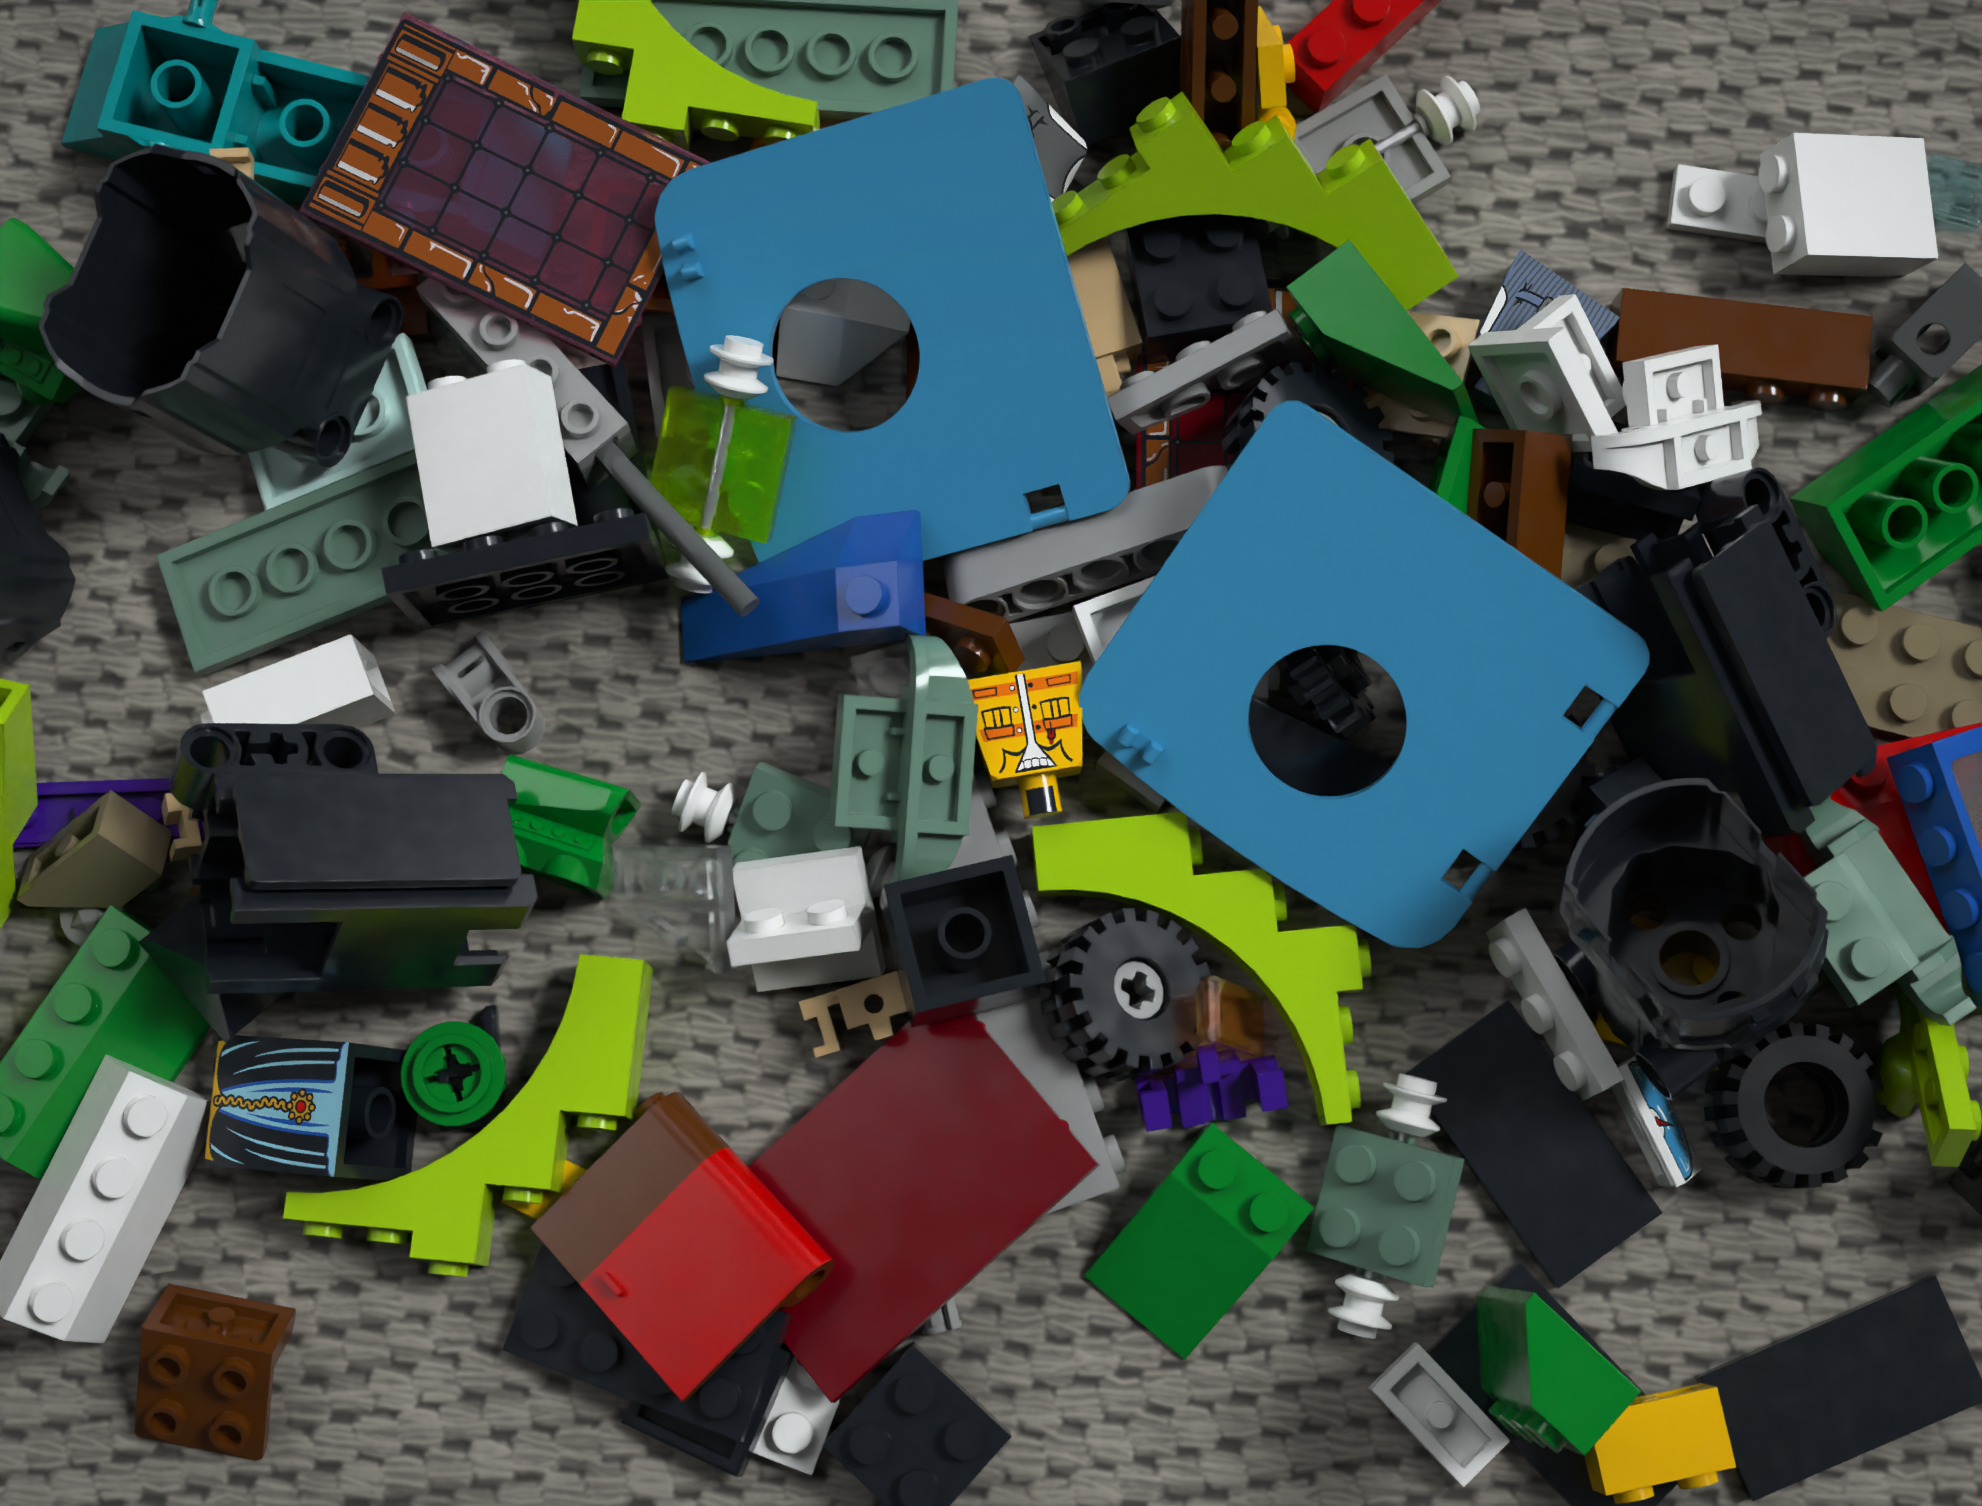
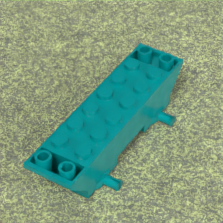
(206, 90)

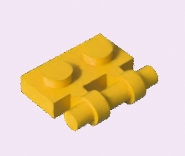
(1273, 70)

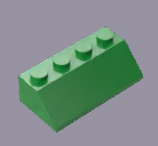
(1904, 498)
(103, 1004)
(1545, 1373)

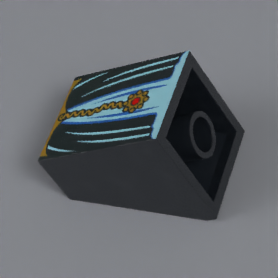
(310, 1109)

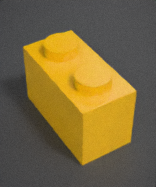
(1660, 1441)

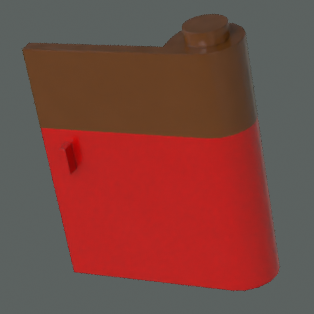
(681, 1243)

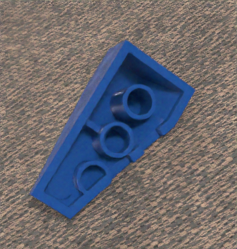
(828, 592)

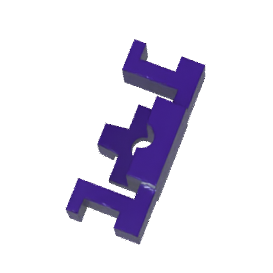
(1210, 1089)

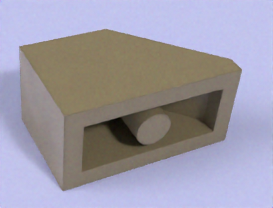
(98, 859)

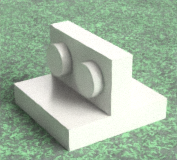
(1552, 374)
(806, 920)

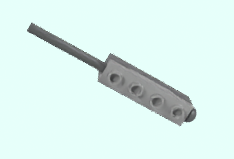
(592, 431)

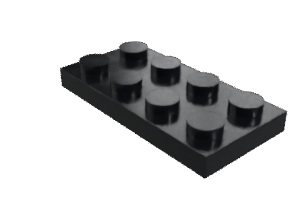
(572, 1335)

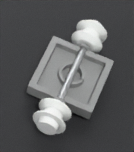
(1400, 138)

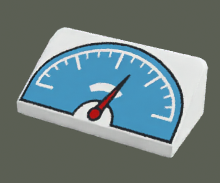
(1655, 1127)

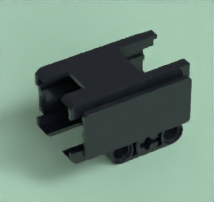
(1738, 657)
(343, 868)

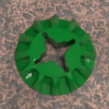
(429, 1057)

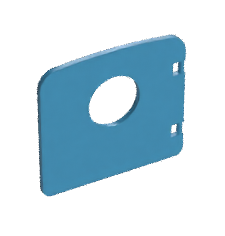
(959, 229)
(1347, 550)

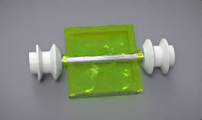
(723, 457)

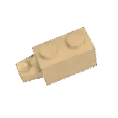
(1106, 311)

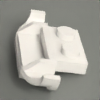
(1679, 423)

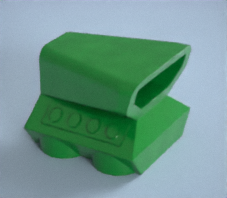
(27, 275)
(567, 824)

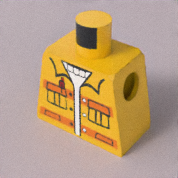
(1030, 732)

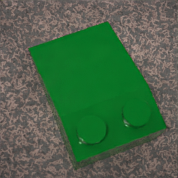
(1371, 338)
(1198, 1240)

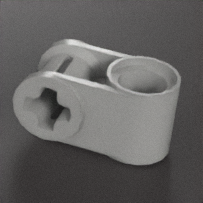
(487, 688)

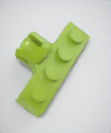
(1929, 1069)

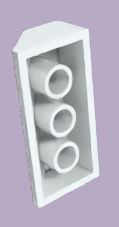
(102, 1203)

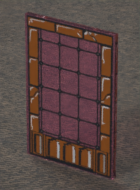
(501, 189)

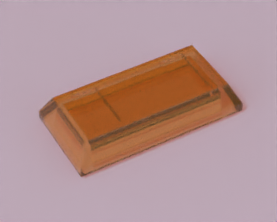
(1230, 1016)

